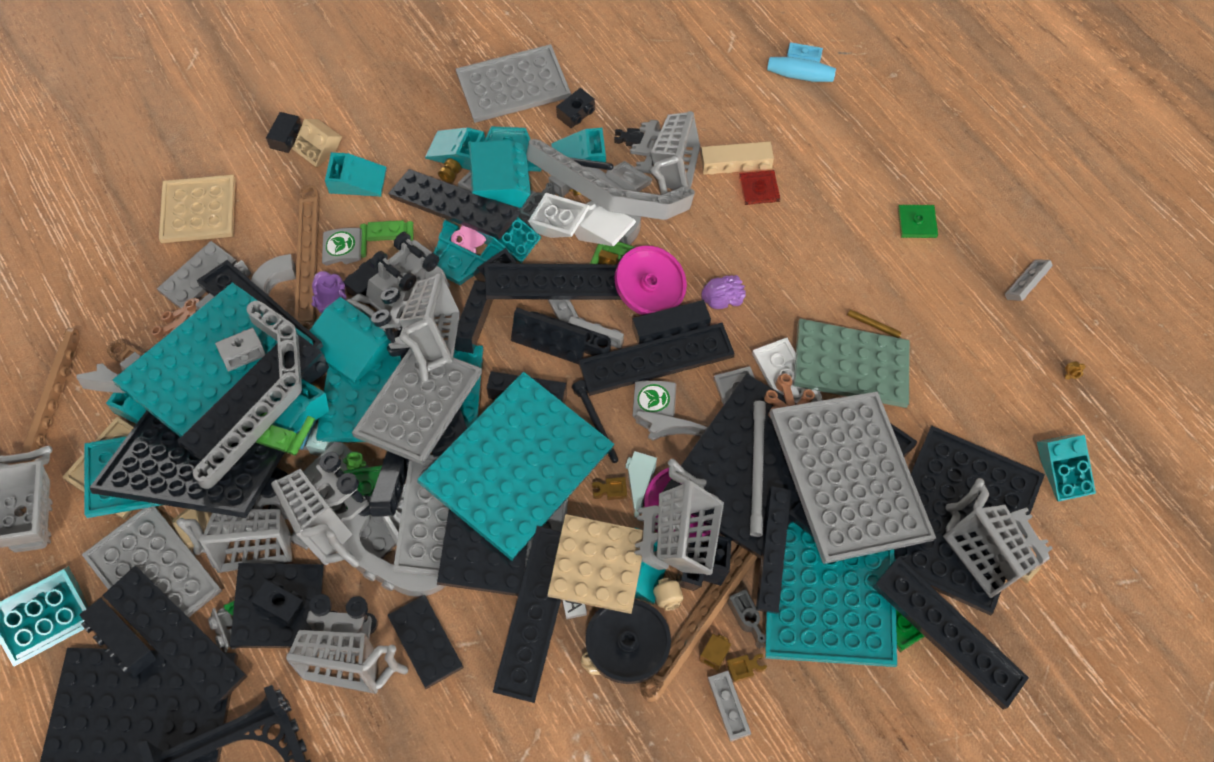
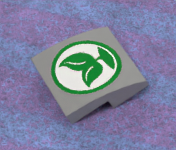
(342, 246)
(655, 397)

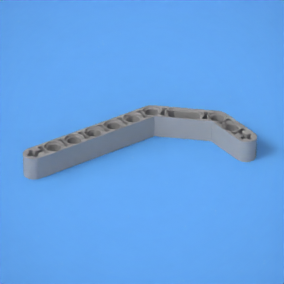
(603, 192)
(265, 404)

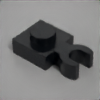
(631, 137)

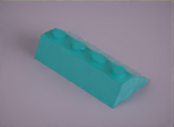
(500, 171)
(350, 340)
(41, 616)

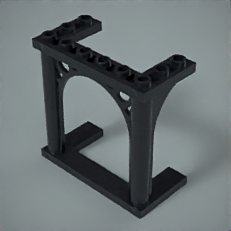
(270, 711)

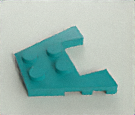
(513, 134)
(457, 261)

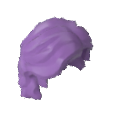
(326, 290)
(724, 291)

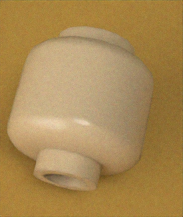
(668, 594)

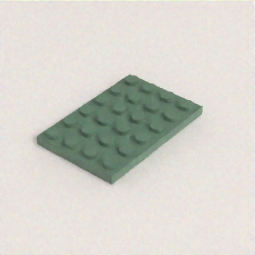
(851, 362)

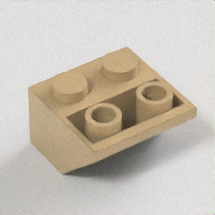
(316, 141)

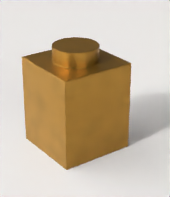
(715, 651)

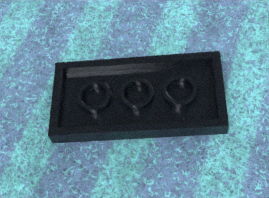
(548, 335)
(425, 641)

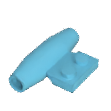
(802, 64)

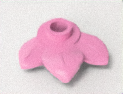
(470, 238)

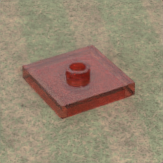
(759, 187)

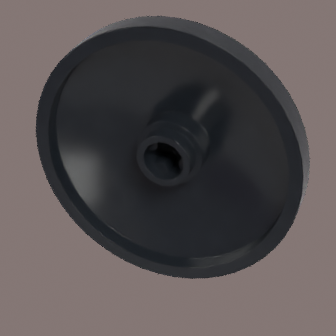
(628, 645)

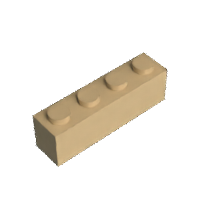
(737, 158)

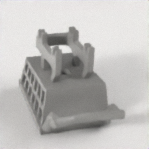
(668, 150)
(26, 487)
(675, 512)
(1001, 538)

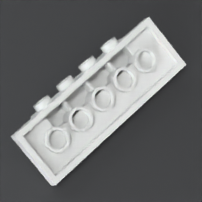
(779, 359)

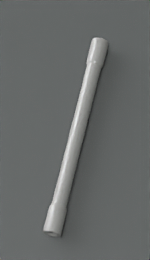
(756, 518)

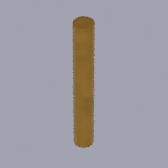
(873, 323)

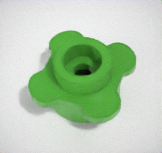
(354, 460)

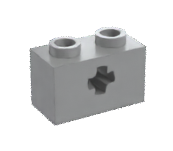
(240, 349)

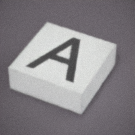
(574, 609)

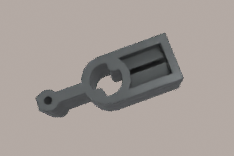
(530, 206)
(743, 607)

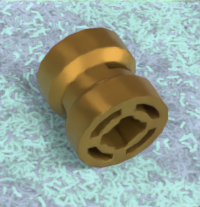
(450, 169)

